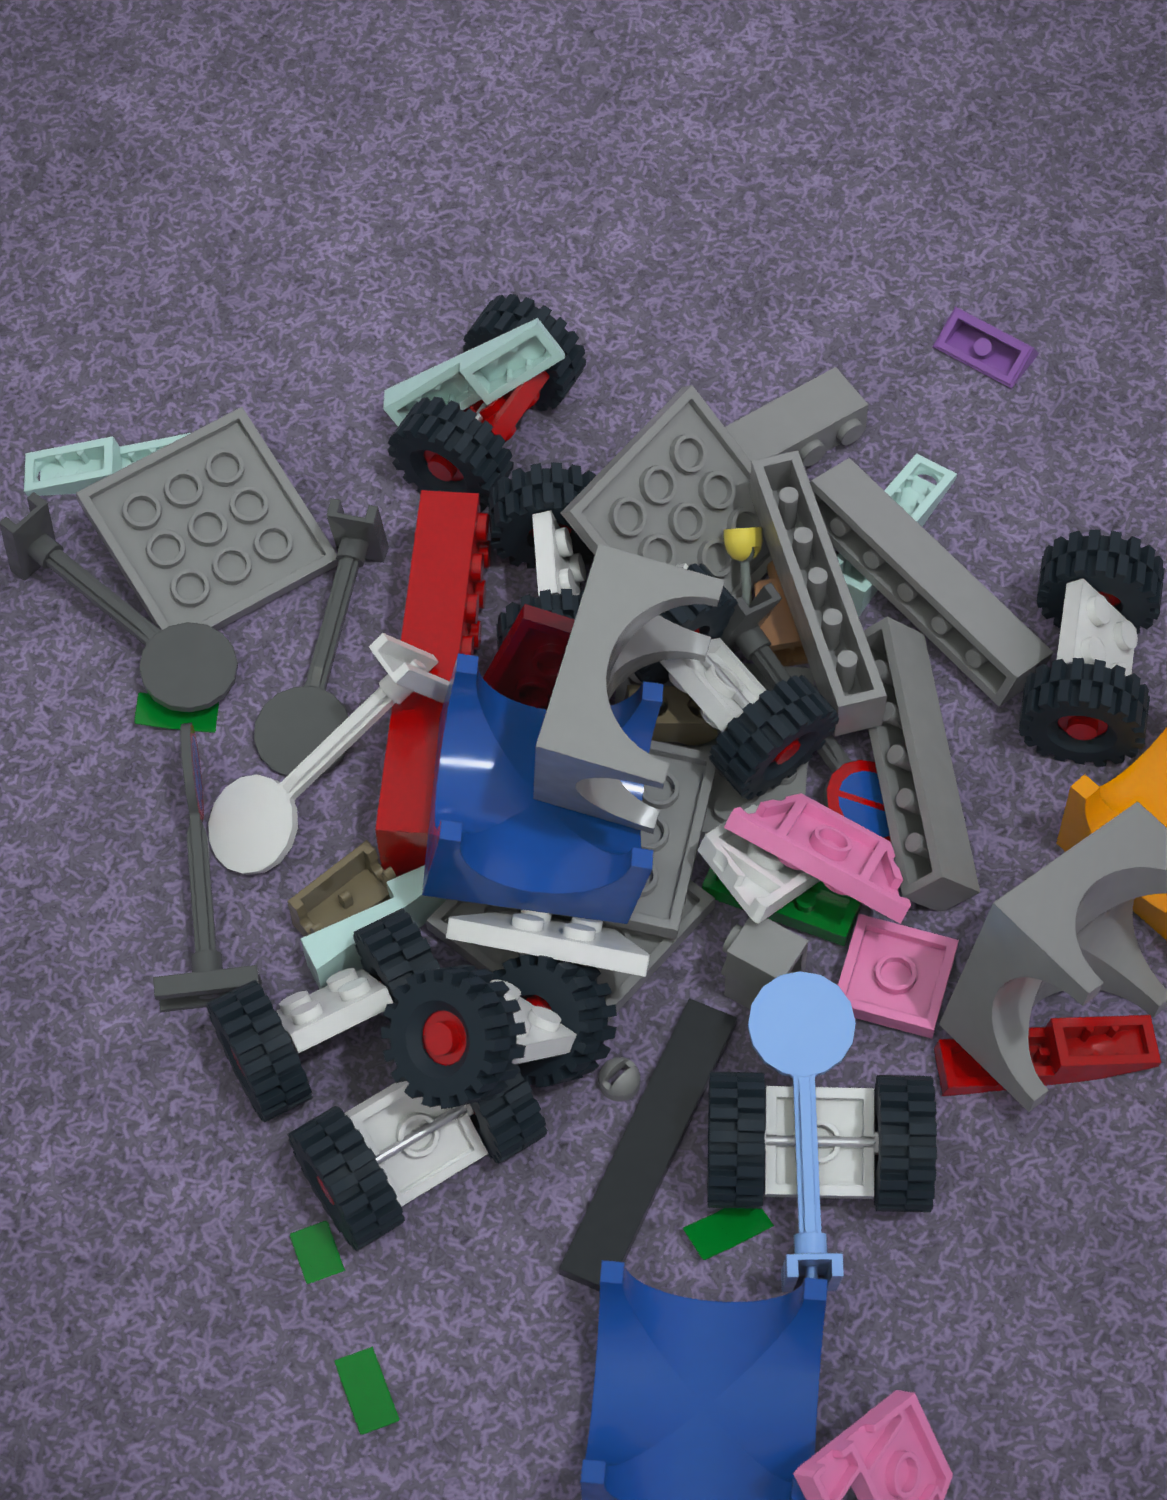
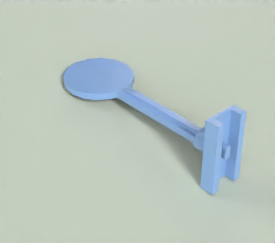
(803, 1031)

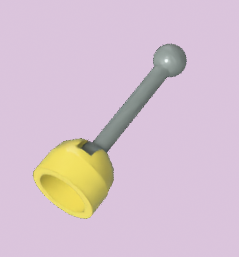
(743, 546)

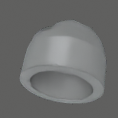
(625, 1083)

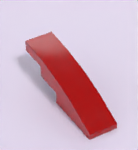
(1061, 1053)

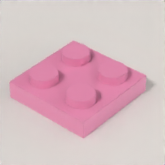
(897, 975)

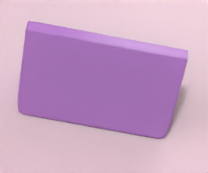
(985, 348)

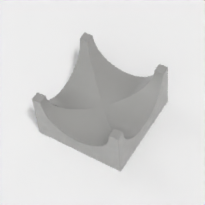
(614, 634)
(1057, 934)

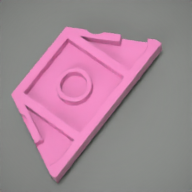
(828, 848)

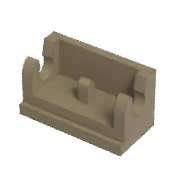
(341, 891)

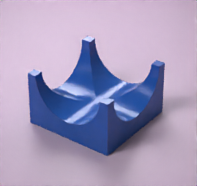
(500, 843)
(702, 1393)

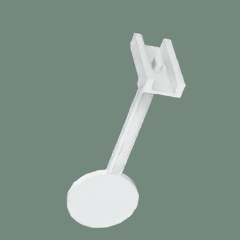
(258, 817)

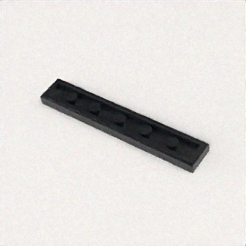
(649, 1143)

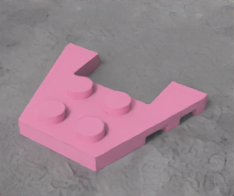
(881, 1457)

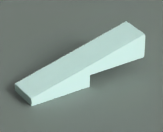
(480, 372)
(82, 464)
(918, 499)
(334, 947)

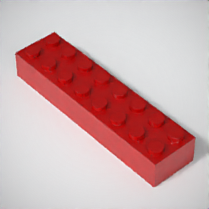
(442, 620)

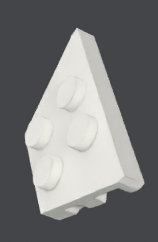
(751, 873)
(539, 933)

